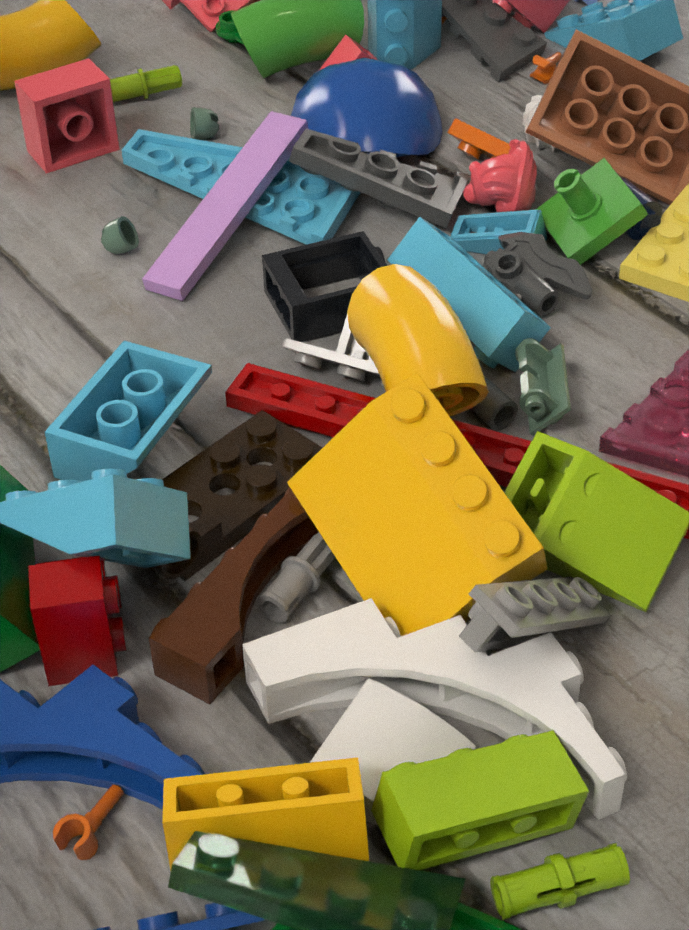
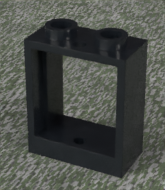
(313, 265)

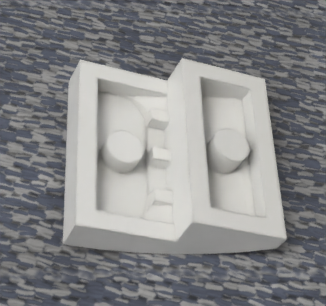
(386, 731)

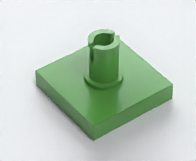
(590, 210)

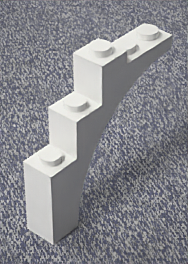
(507, 693)

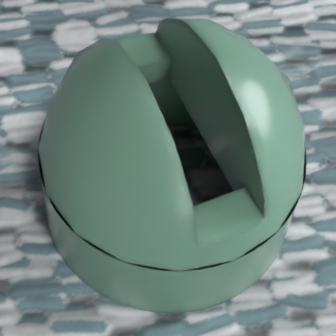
(203, 123)
(119, 236)

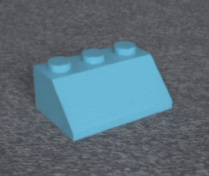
(404, 30)
(122, 411)

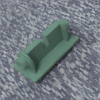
(542, 383)

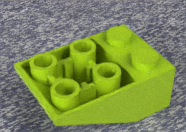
(596, 520)

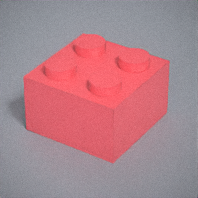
(67, 115)

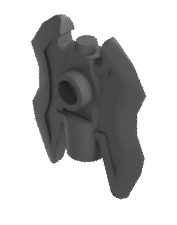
(534, 271)

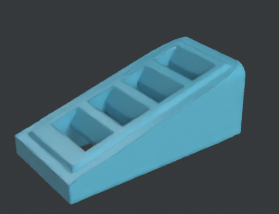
(492, 225)

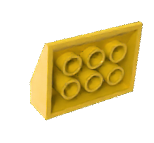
(414, 511)

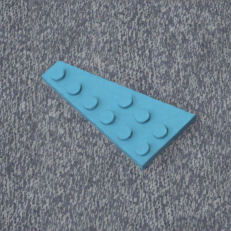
(293, 204)

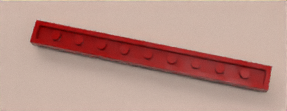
(330, 409)

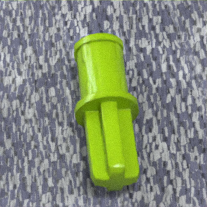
(145, 83)

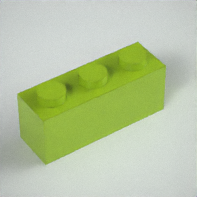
(478, 800)

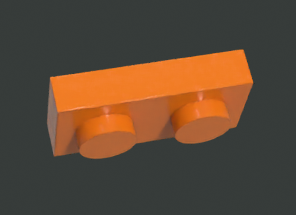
(477, 142)

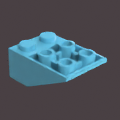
(629, 27)
(107, 517)

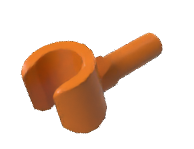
(545, 67)
(86, 825)

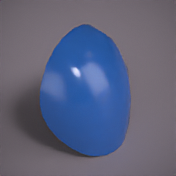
(372, 105)

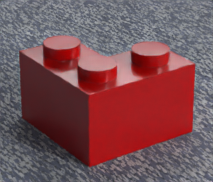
(74, 619)

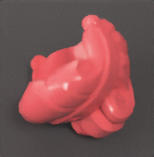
(504, 180)

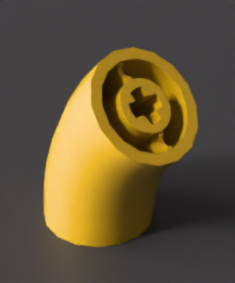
(42, 39)
(412, 330)

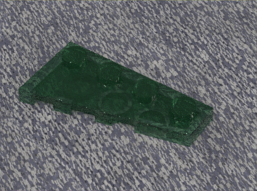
(312, 887)

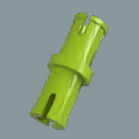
(559, 880)

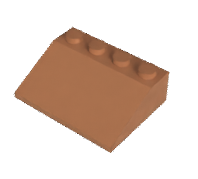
(617, 111)

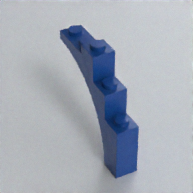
(86, 737)

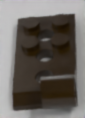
(229, 464)

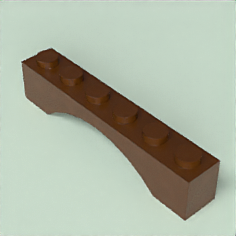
(204, 636)

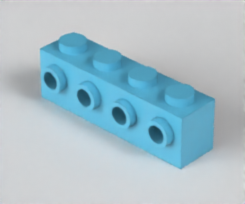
(486, 308)

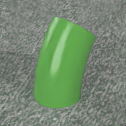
(296, 31)

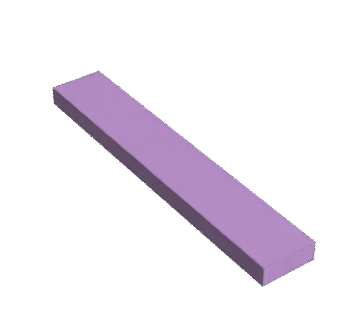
(224, 207)

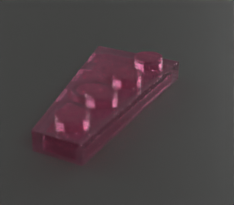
(658, 427)

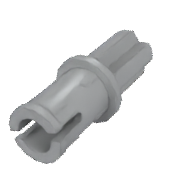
(297, 578)

